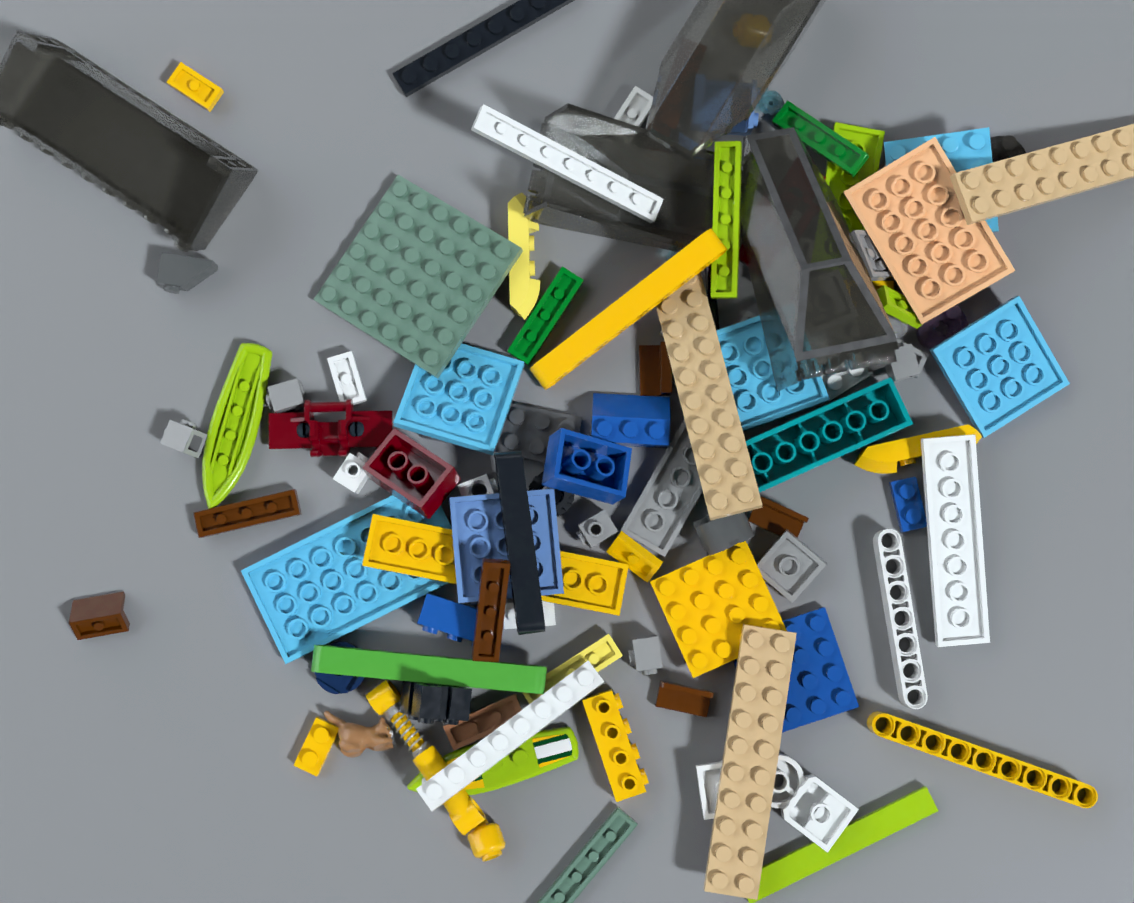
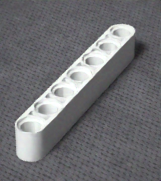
(908, 628)

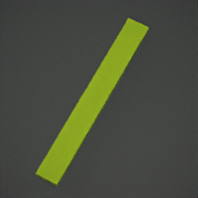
(855, 837)

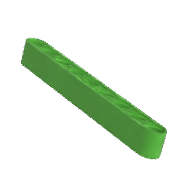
(428, 669)

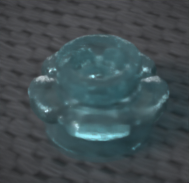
(777, 101)

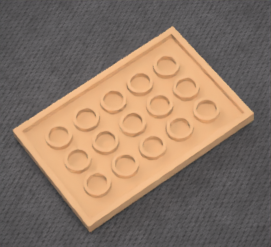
(923, 232)

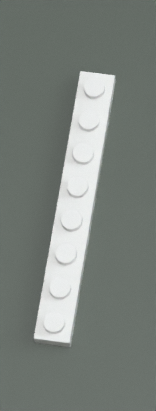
(566, 163)
(509, 736)

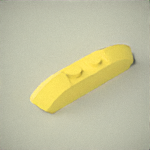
(522, 288)

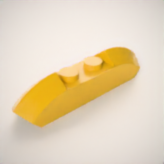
(884, 457)

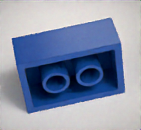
(587, 466)

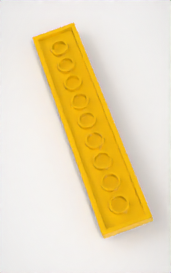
(429, 554)

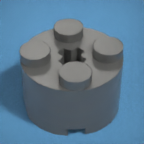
(723, 532)

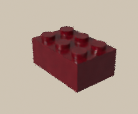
(411, 473)

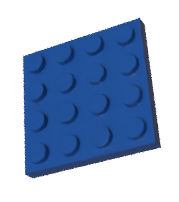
(818, 674)

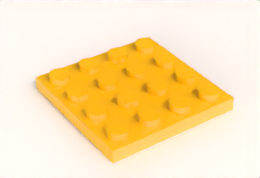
(712, 602)

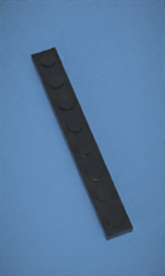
(474, 43)

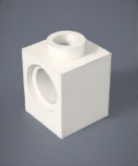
(467, 487)

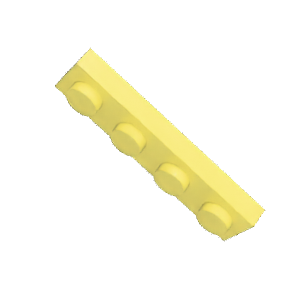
(599, 654)

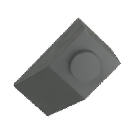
(183, 272)

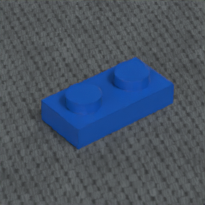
(908, 504)

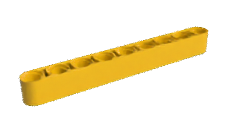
(628, 308)
(992, 765)

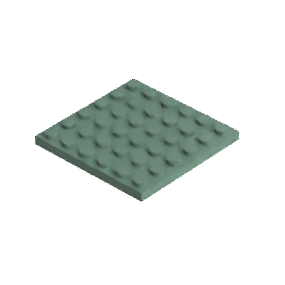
(418, 275)

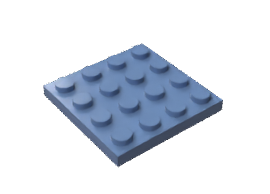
(480, 535)

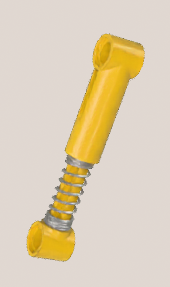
(461, 807)

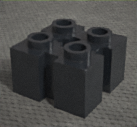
(435, 702)

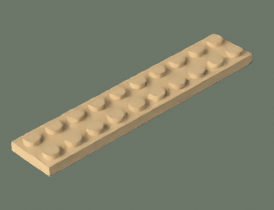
(1045, 174)
(708, 402)
(749, 762)

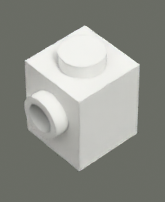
(351, 472)

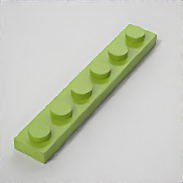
(726, 218)

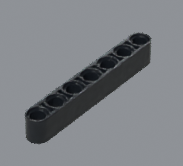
(519, 542)

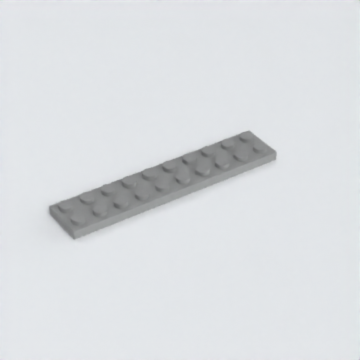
(668, 494)

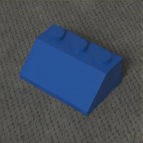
(631, 420)

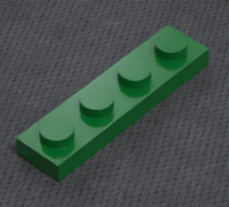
(821, 139)
(545, 316)

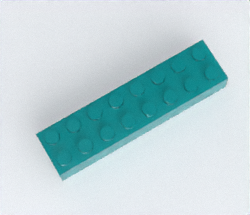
(827, 433)

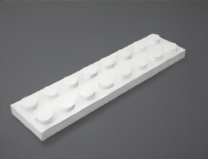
(955, 540)

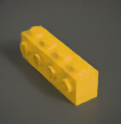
(614, 746)

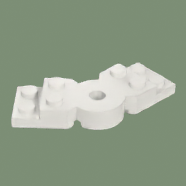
(802, 798)

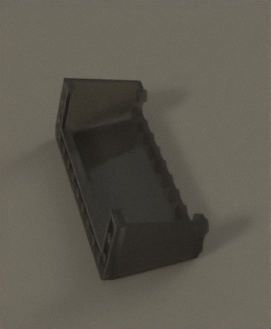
(120, 139)

